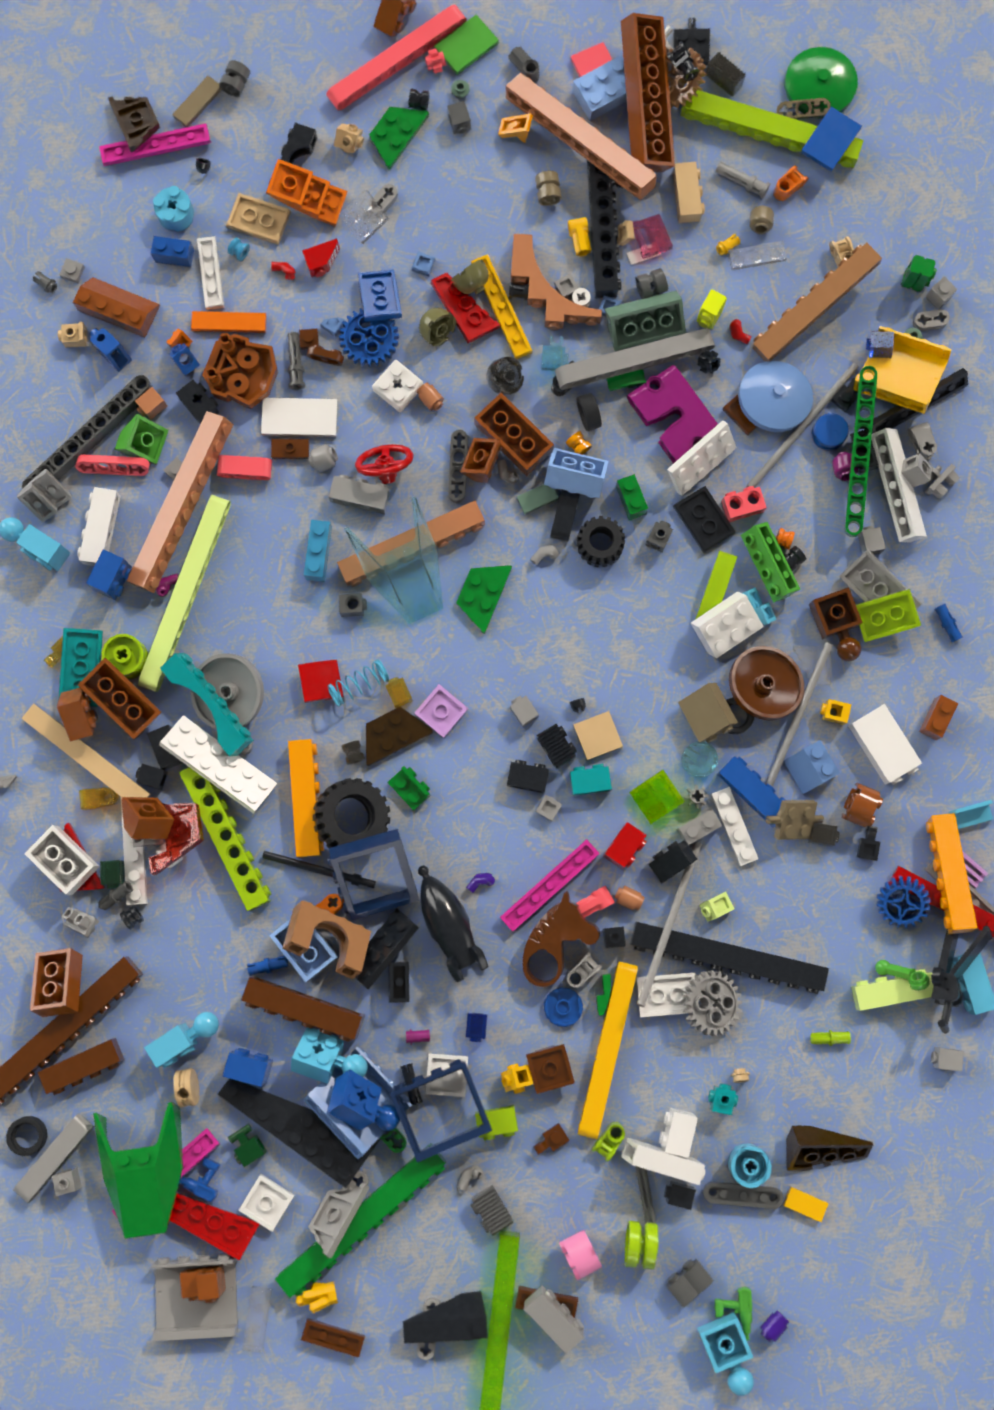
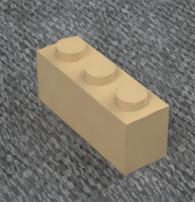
(688, 192)

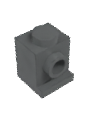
(659, 542)

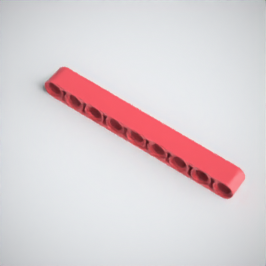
(395, 57)

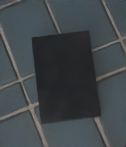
(704, 519)

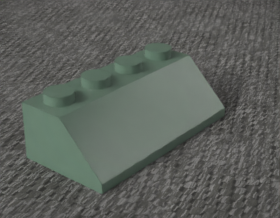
(645, 320)

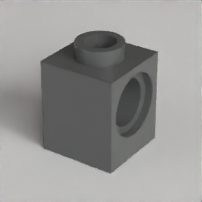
(459, 117)
(345, 599)

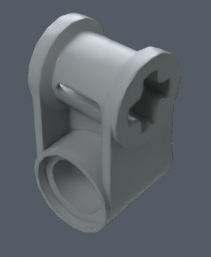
(921, 438)
(583, 970)

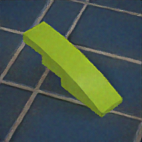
(717, 582)

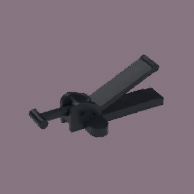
(945, 980)

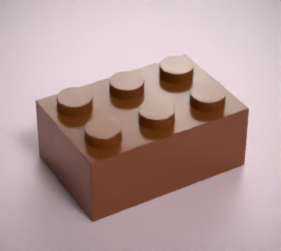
(56, 982)

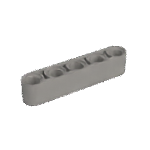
(53, 1158)

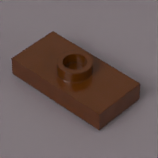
(290, 448)

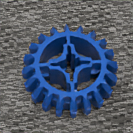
(911, 904)

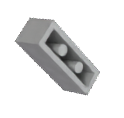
(359, 494)
(554, 1318)

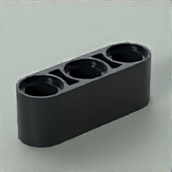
(564, 515)

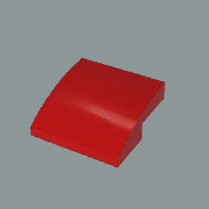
(316, 677)

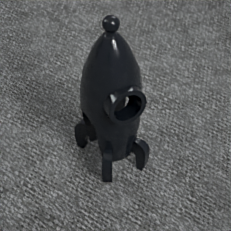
(449, 925)

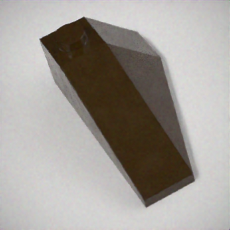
(816, 1146)

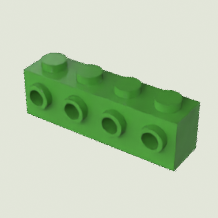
(770, 562)

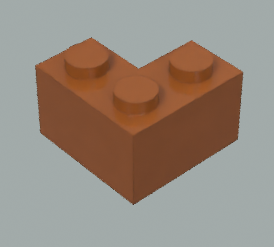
(391, 15)
(203, 1283)

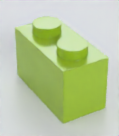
(502, 1121)

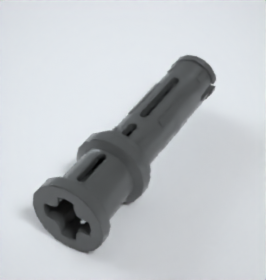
(295, 370)

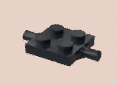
(694, 38)

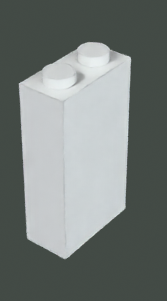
(885, 745)
(659, 1161)

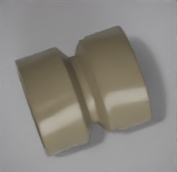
(547, 184)

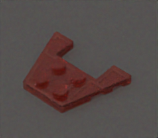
(183, 836)

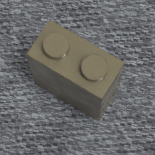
(708, 713)

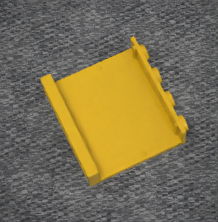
(910, 374)

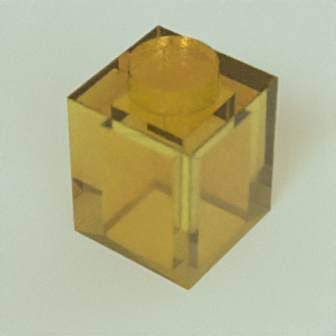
(398, 692)

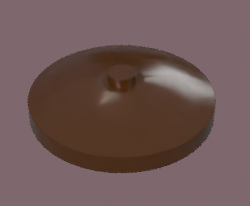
(766, 683)

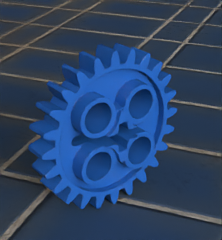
(360, 351)

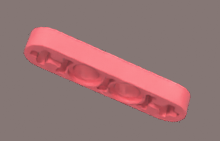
(90, 465)

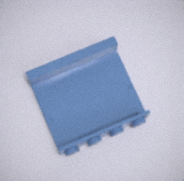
(356, 1141)

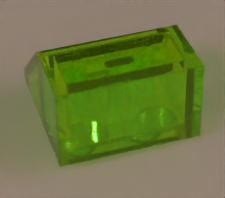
(656, 797)

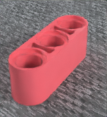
(244, 467)

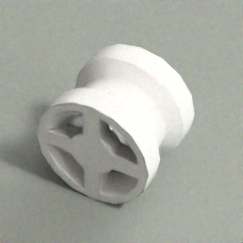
(579, 293)

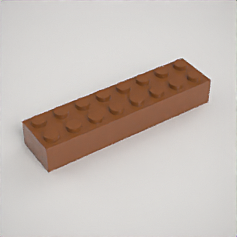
(648, 91)

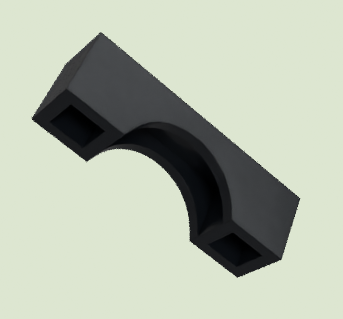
(300, 142)

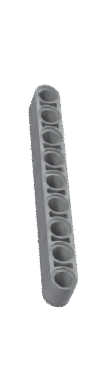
(634, 358)

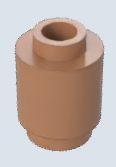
(430, 397)
(629, 898)

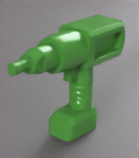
(742, 1306)

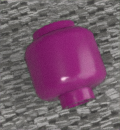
(841, 466)

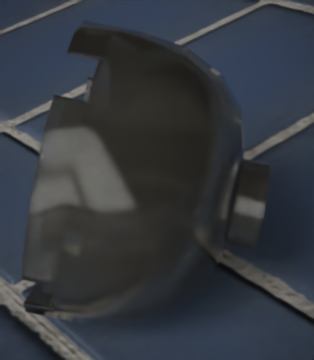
(505, 375)

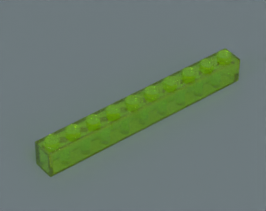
(499, 1320)

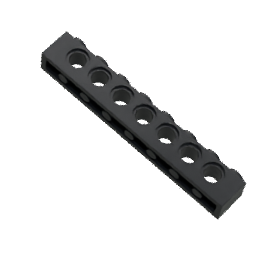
(603, 286)

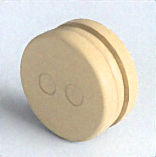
(186, 1087)

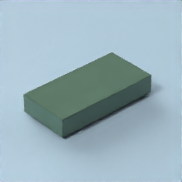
(537, 498)

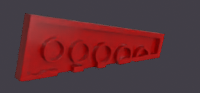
(214, 1225)

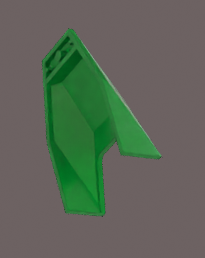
(143, 1179)

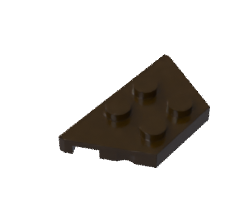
(135, 119)
(392, 733)

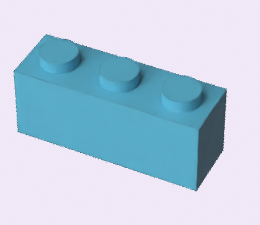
(976, 987)

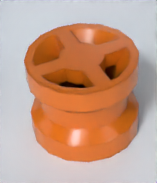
(785, 538)

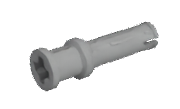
(750, 183)

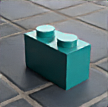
(590, 780)

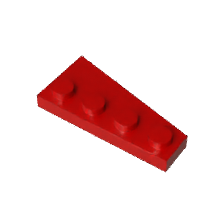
(469, 316)

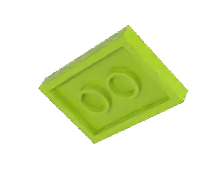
(888, 615)

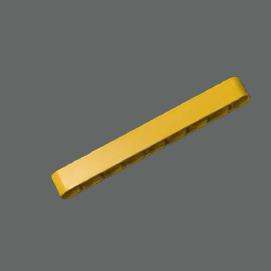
(607, 1050)

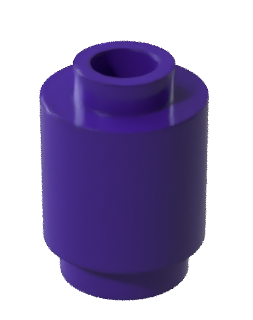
(774, 1326)

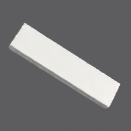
(210, 273)

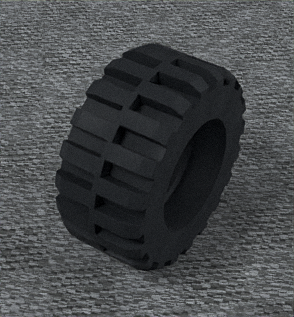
(356, 789)

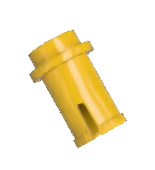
(723, 247)

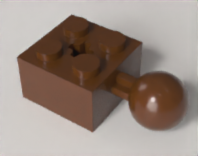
(830, 625)

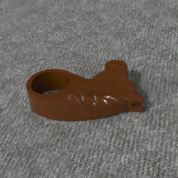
(558, 924)

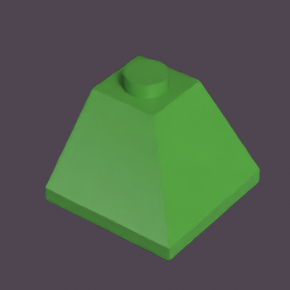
(142, 439)

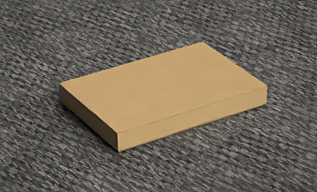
(258, 218)

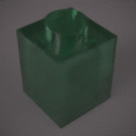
(112, 873)

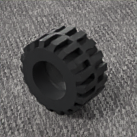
(606, 527)

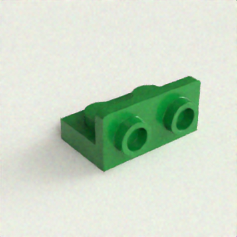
(409, 788)

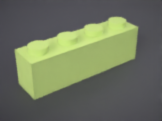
(887, 992)

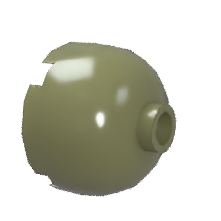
(472, 278)
(436, 325)

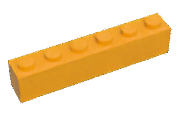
(304, 796)
(951, 874)

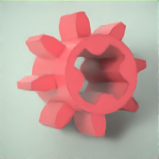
(435, 61)

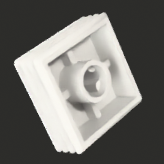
(398, 397)

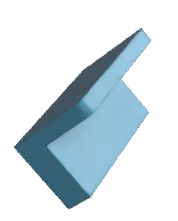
(973, 814)

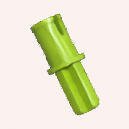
(830, 1037)

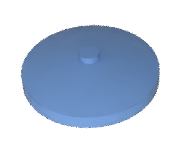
(775, 396)

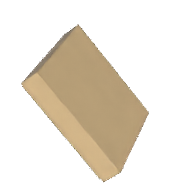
(598, 735)

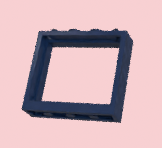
(364, 847)
(452, 1141)

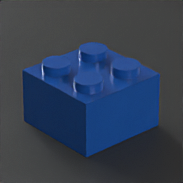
(109, 575)
(248, 1067)

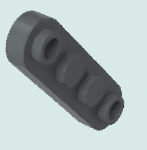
(742, 1196)

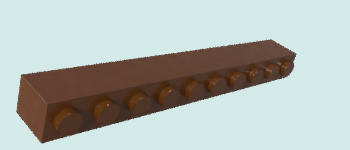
(67, 1026)

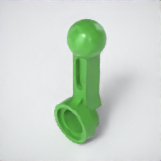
(884, 967)

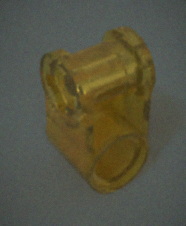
(95, 798)

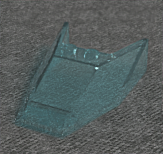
(407, 574)

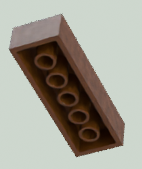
(302, 1007)

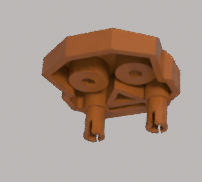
(255, 375)

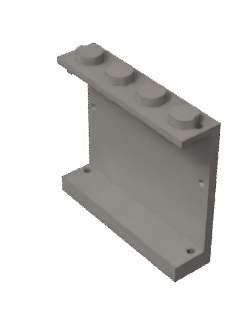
(193, 1319)

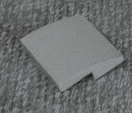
(44, 495)

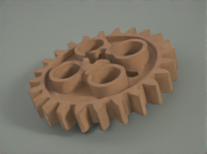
(677, 91)

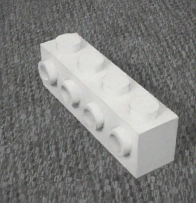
(99, 524)

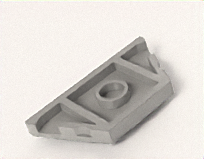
(335, 1216)

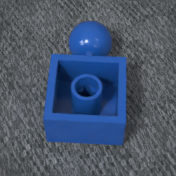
(356, 1103)

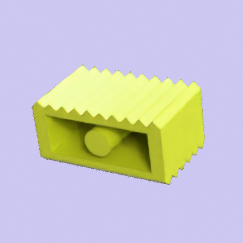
(711, 309)

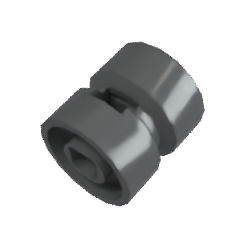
(234, 79)
(656, 279)

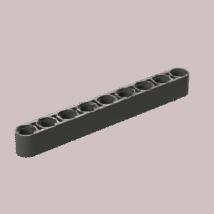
(91, 427)

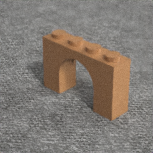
(351, 937)

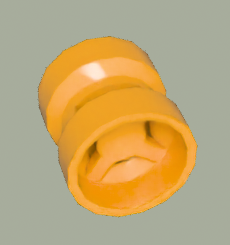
(578, 443)

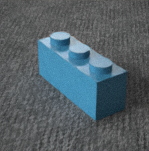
(317, 550)

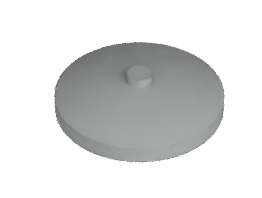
(235, 682)

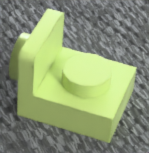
(716, 906)

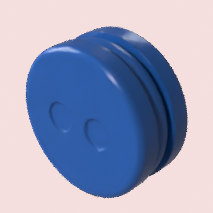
(830, 431)

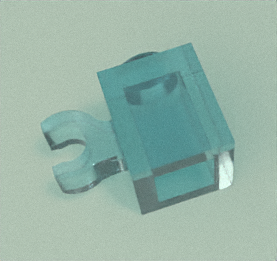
(554, 355)

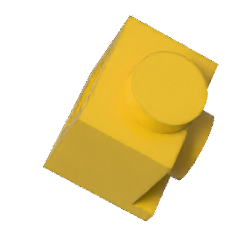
(842, 711)

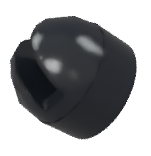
(203, 165)
(579, 703)

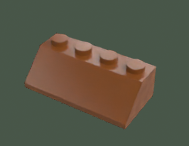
(116, 306)
(119, 698)

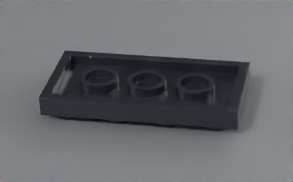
(385, 946)

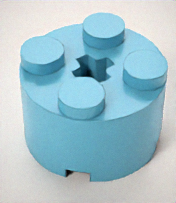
(173, 209)
(755, 1175)

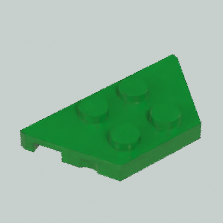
(396, 131)
(482, 593)

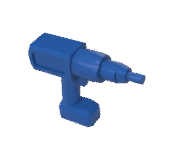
(200, 1187)

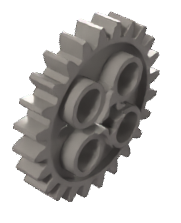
(712, 1003)

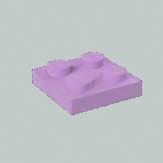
(441, 711)

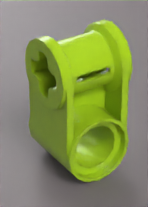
(608, 1141)

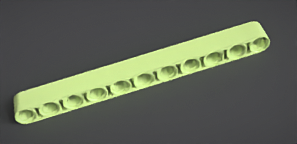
(184, 592)

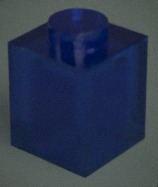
(880, 344)
(476, 1026)

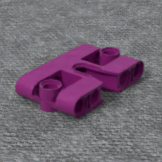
(673, 397)

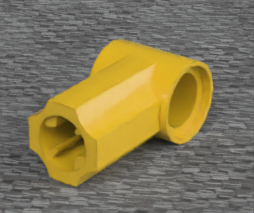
(579, 232)

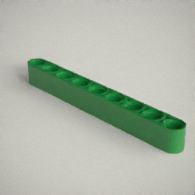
(861, 442)

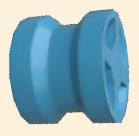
(238, 249)

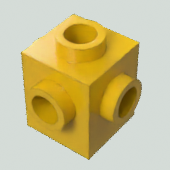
(516, 1078)

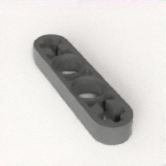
(456, 466)

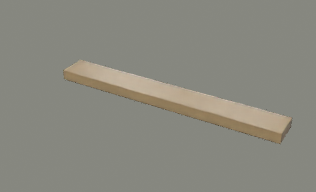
(83, 754)

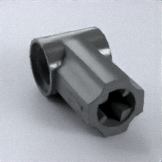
(524, 63)

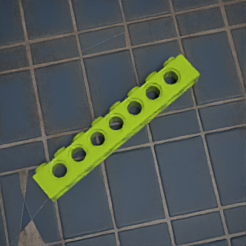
(224, 848)

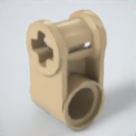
(841, 249)

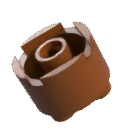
(862, 805)

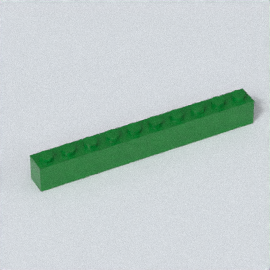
(369, 1215)

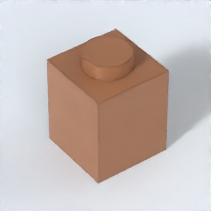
(150, 404)

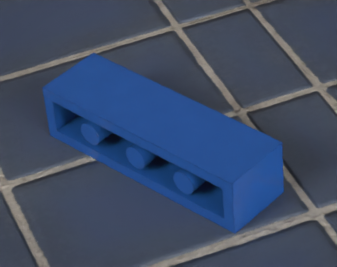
(751, 788)

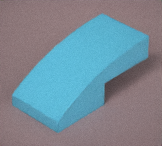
(763, 611)

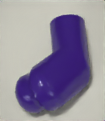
(480, 879)

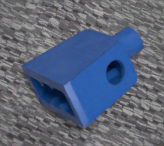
(106, 344)

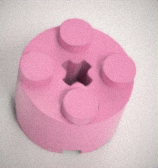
(580, 1255)

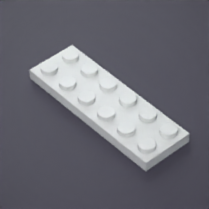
(209, 759)

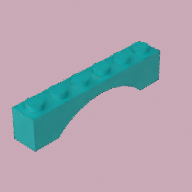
(230, 732)

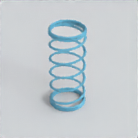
(336, 694)

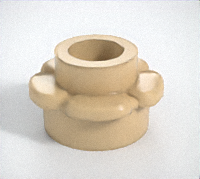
(740, 1075)

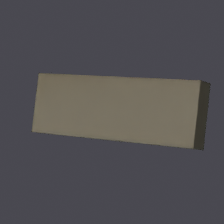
(197, 101)

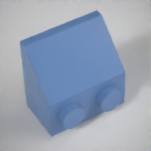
(811, 767)

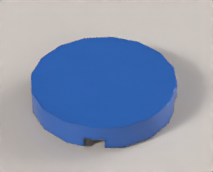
(563, 1007)

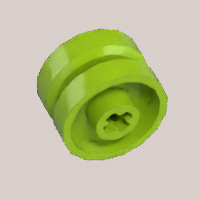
(128, 645)
(643, 1245)

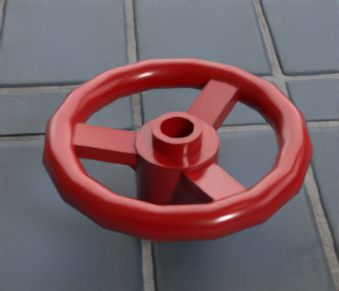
(385, 466)

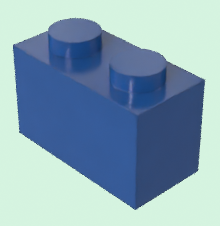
(172, 251)

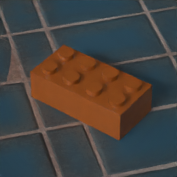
(518, 435)

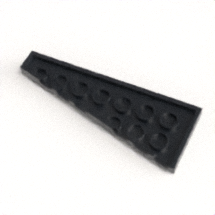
(297, 1129)

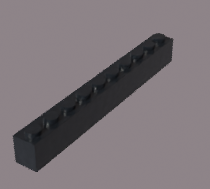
(733, 957)

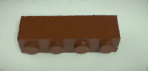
(80, 1066)

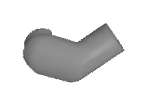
(505, 474)
(544, 552)

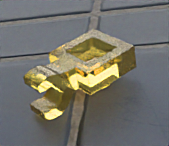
(53, 658)

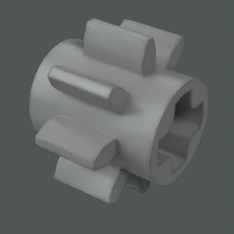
(693, 800)

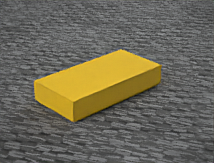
(805, 1204)

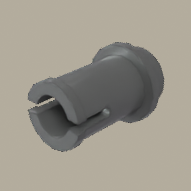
(48, 284)

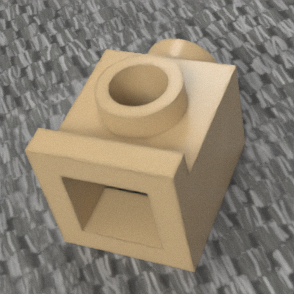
(77, 339)

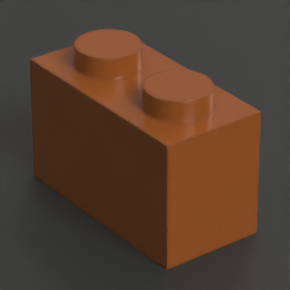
(938, 717)

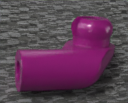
(165, 584)

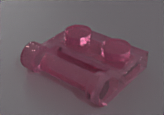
(656, 234)

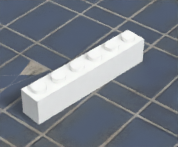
(897, 488)

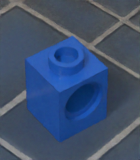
(189, 364)

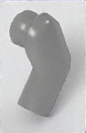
(469, 1174)

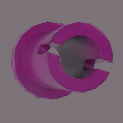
(417, 1036)

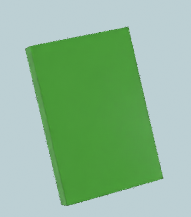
(467, 44)

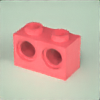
(745, 508)

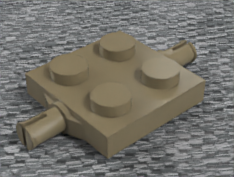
(795, 819)

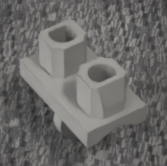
(948, 475)
(80, 921)

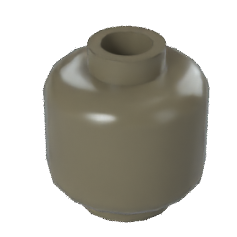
(761, 219)

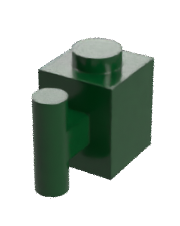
(249, 1149)

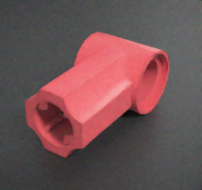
(596, 901)

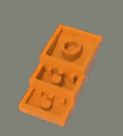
(306, 192)

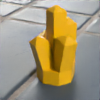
(318, 1297)

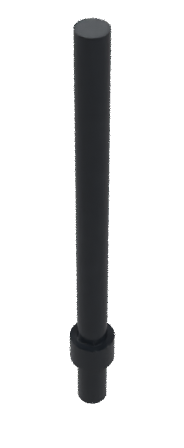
(355, 879)

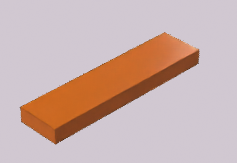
(228, 322)

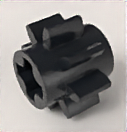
(709, 361)

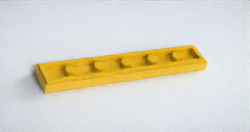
(504, 312)

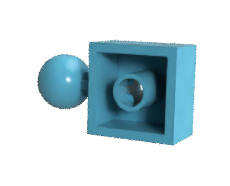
(34, 543)
(181, 1040)
(320, 1055)
(731, 1355)

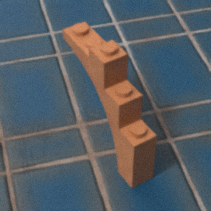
(540, 293)

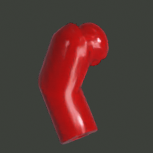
(285, 267)
(737, 332)

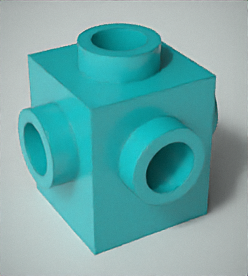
(725, 1106)

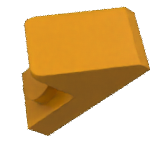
(515, 126)

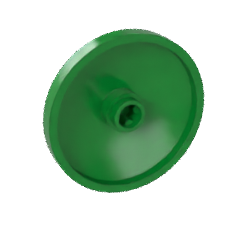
(821, 74)

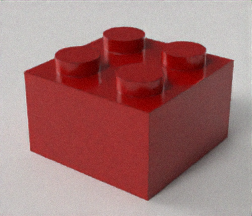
(625, 845)

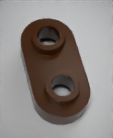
(320, 354)

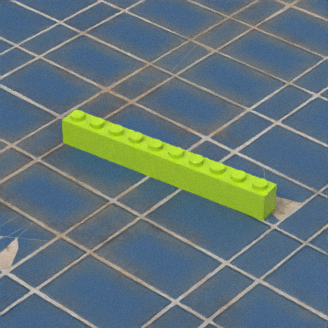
(758, 124)

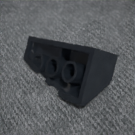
(453, 1320)

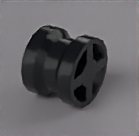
(131, 917)

